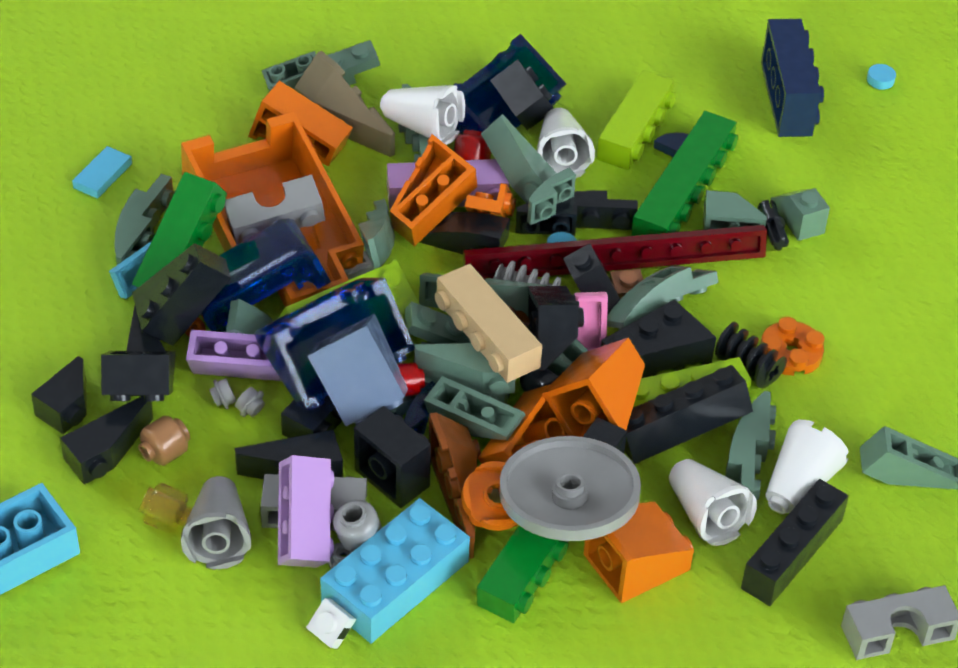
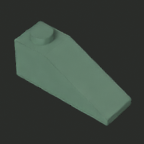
(516, 157)
(463, 365)
(478, 412)
(907, 462)

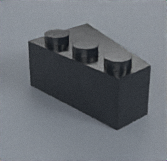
(180, 293)
(668, 339)

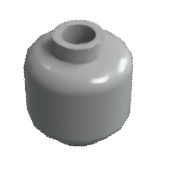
(356, 523)

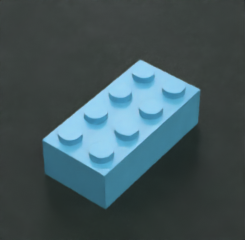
(33, 536)
(396, 569)

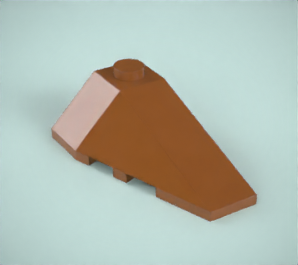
(453, 460)

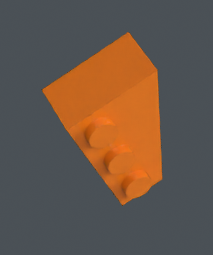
(324, 130)
(432, 192)

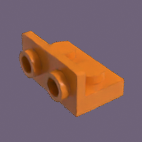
(484, 202)

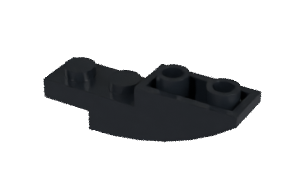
(583, 210)

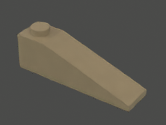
(325, 85)

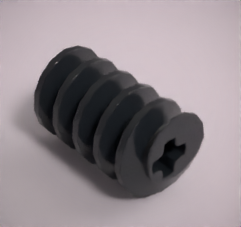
(759, 365)

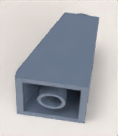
(359, 371)

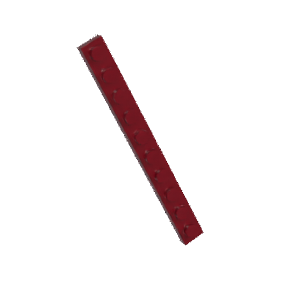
(628, 251)

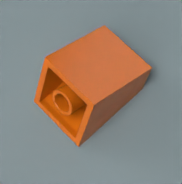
(597, 385)
(640, 553)

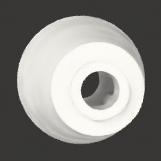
(426, 110)
(565, 143)
(802, 462)
(712, 501)

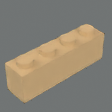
(488, 323)

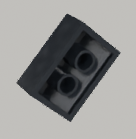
(553, 320)

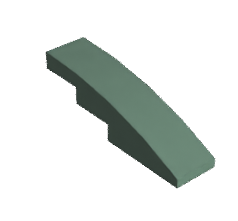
(378, 234)

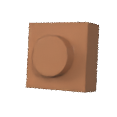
(625, 280)

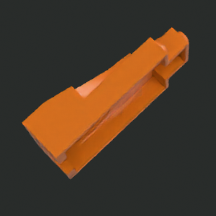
(262, 169)

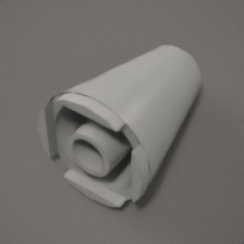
(216, 526)

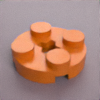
(793, 333)
(475, 498)

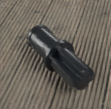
(775, 224)

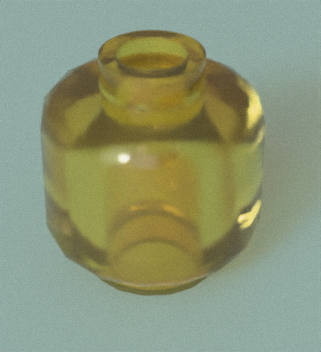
(165, 508)

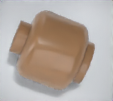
(164, 440)

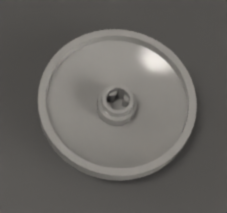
(570, 488)

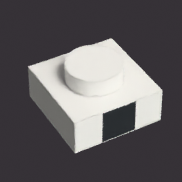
(331, 623)

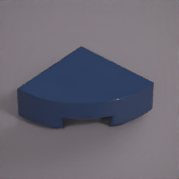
(670, 143)

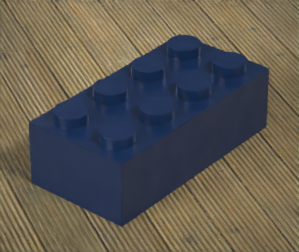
(791, 78)

